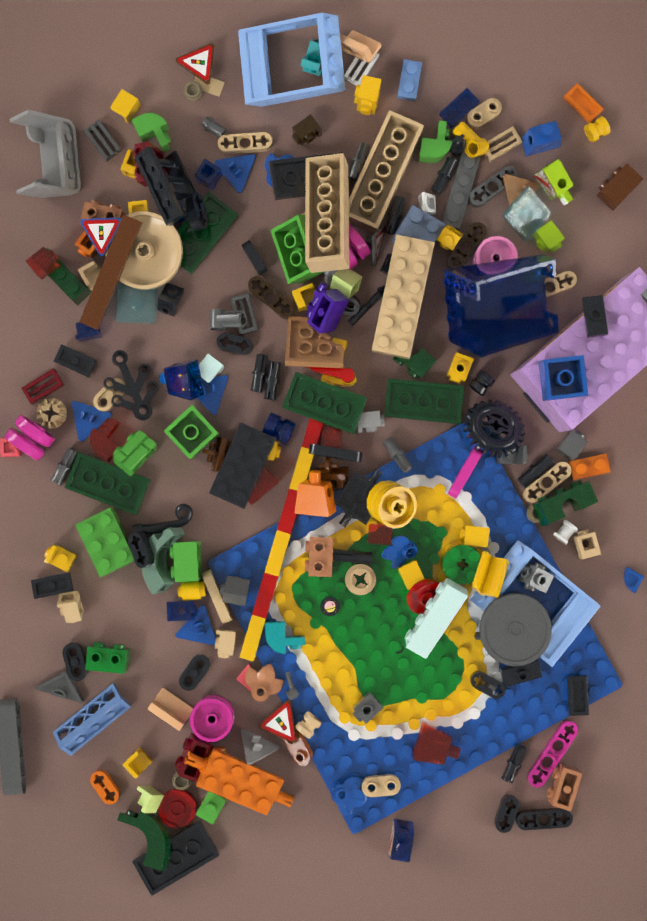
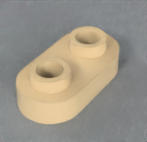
(485, 113)
(107, 394)
(380, 783)

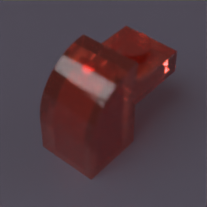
(100, 440)

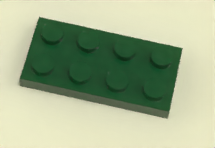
(200, 243)
(423, 401)
(324, 403)
(107, 483)

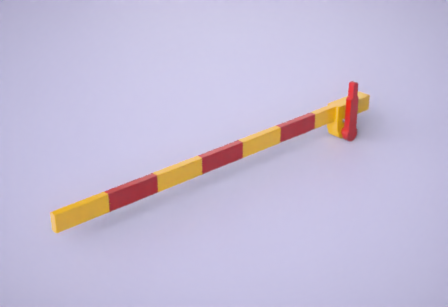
(332, 376)

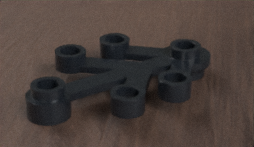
(132, 388)

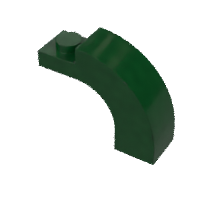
(156, 834)

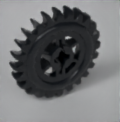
(488, 433)

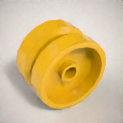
(391, 504)

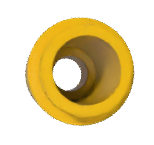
(192, 590)

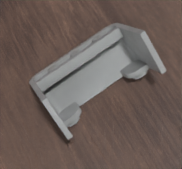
(57, 152)

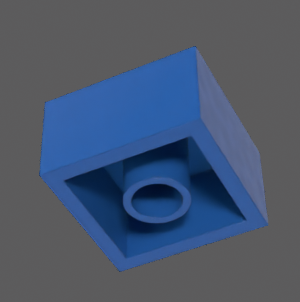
(563, 378)

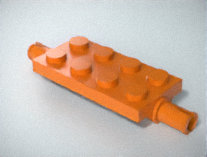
(239, 781)

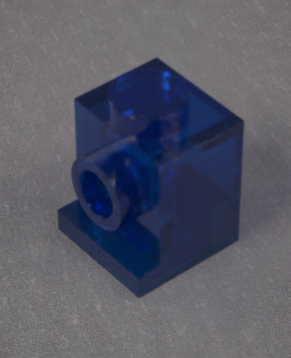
(190, 611)

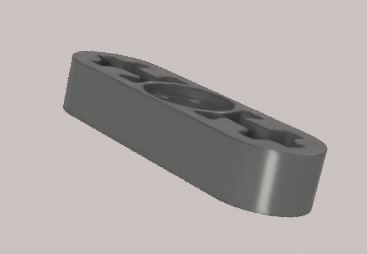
(478, 190)

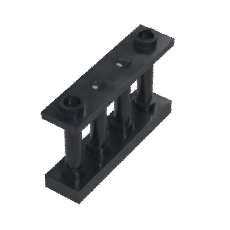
(159, 183)

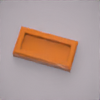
(583, 103)

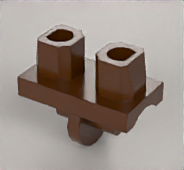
(222, 446)
(332, 471)

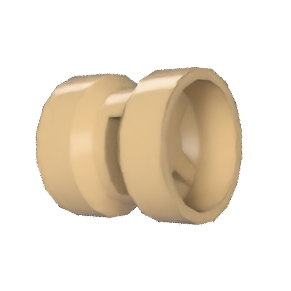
(308, 725)

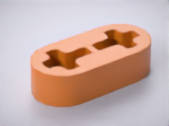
(101, 789)

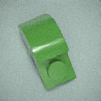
(152, 125)
(436, 149)

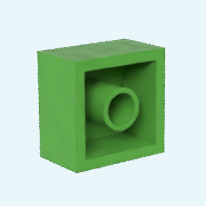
(191, 432)
(186, 561)

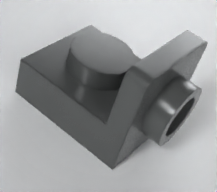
(519, 457)

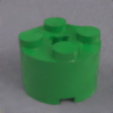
(454, 555)

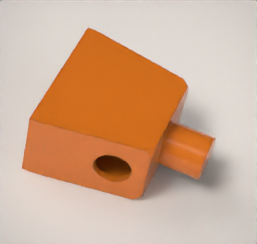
(315, 496)

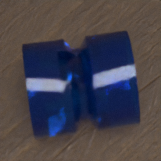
(278, 428)

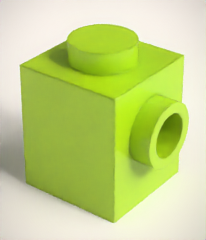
(548, 237)

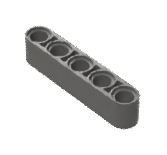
(11, 748)

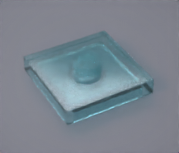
(526, 214)
(136, 305)

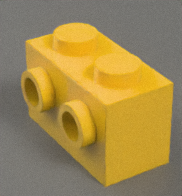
(367, 95)

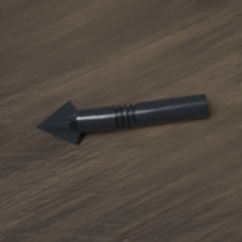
(365, 308)

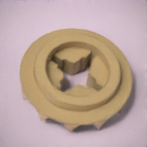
(56, 420)
(369, 578)

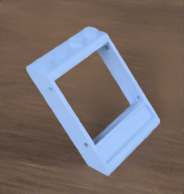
(256, 60)
(568, 620)

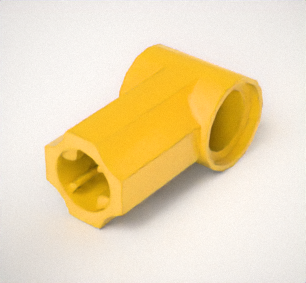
(472, 140)

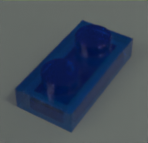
(459, 108)

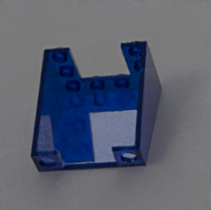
(499, 304)

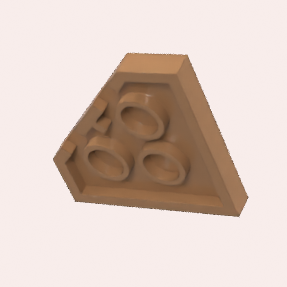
(310, 348)

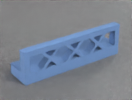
(92, 723)

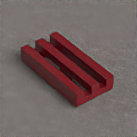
(56, 379)

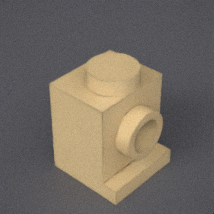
(591, 549)
(70, 606)
(226, 642)

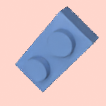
(409, 80)

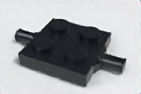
(354, 497)

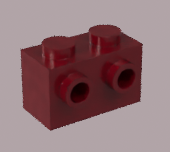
(197, 747)

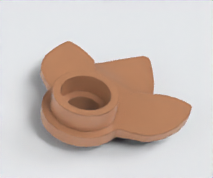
(265, 680)

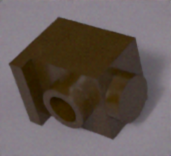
(306, 131)

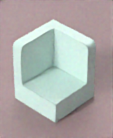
(209, 368)

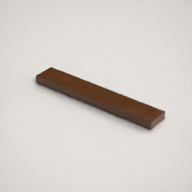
(110, 272)

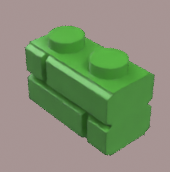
(134, 452)

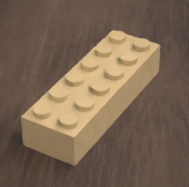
(383, 171)
(327, 213)
(403, 297)

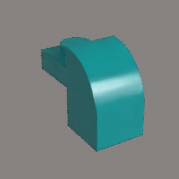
(312, 61)
(277, 639)

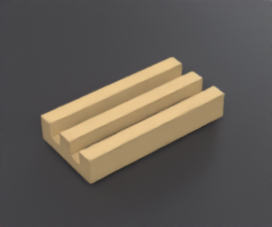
(515, 136)

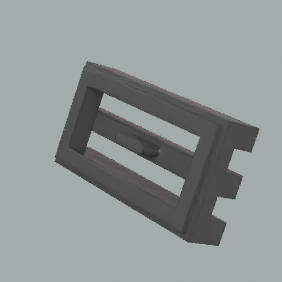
(94, 128)
(240, 298)

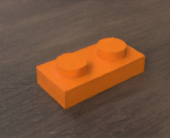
(589, 466)

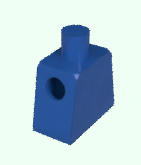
(543, 138)

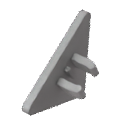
(255, 746)

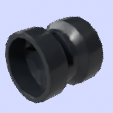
(481, 383)

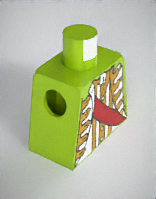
(555, 181)

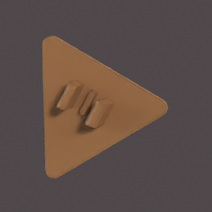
(515, 185)

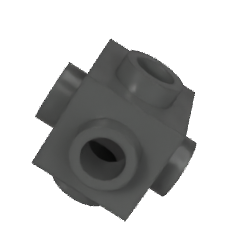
(536, 577)

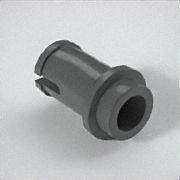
(212, 126)

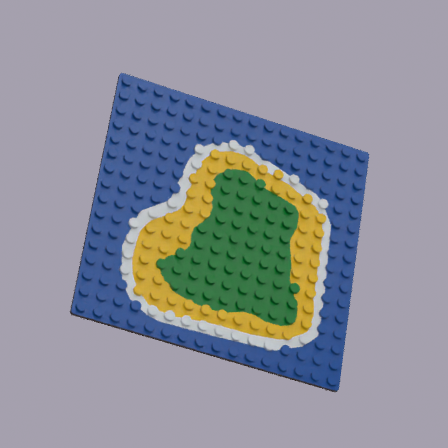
(358, 645)

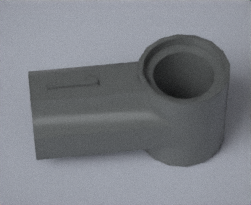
(223, 319)

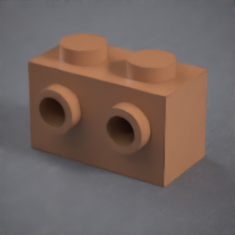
(97, 210)
(320, 556)
(564, 786)

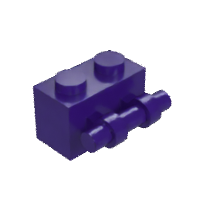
(326, 309)

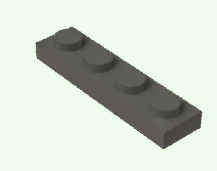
(460, 191)

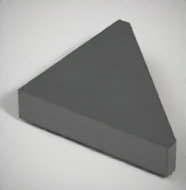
(62, 687)

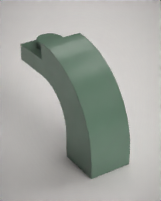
(158, 575)

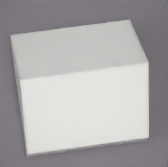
(427, 203)

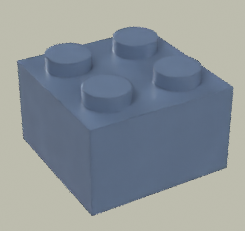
(420, 226)

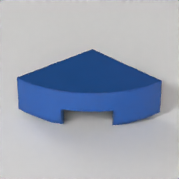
(632, 579)

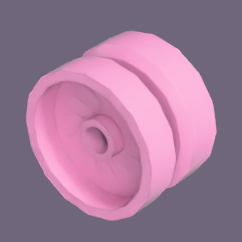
(493, 249)

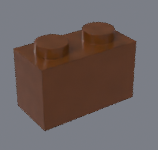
(619, 187)

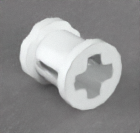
(565, 532)

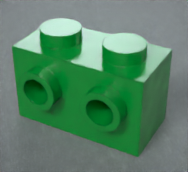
(107, 658)

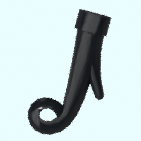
(154, 528)

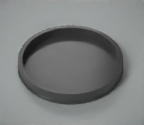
(515, 629)

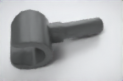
(292, 693)

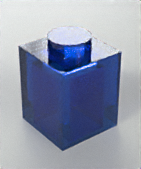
(208, 174)

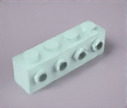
(436, 617)

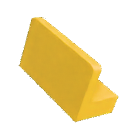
(490, 575)

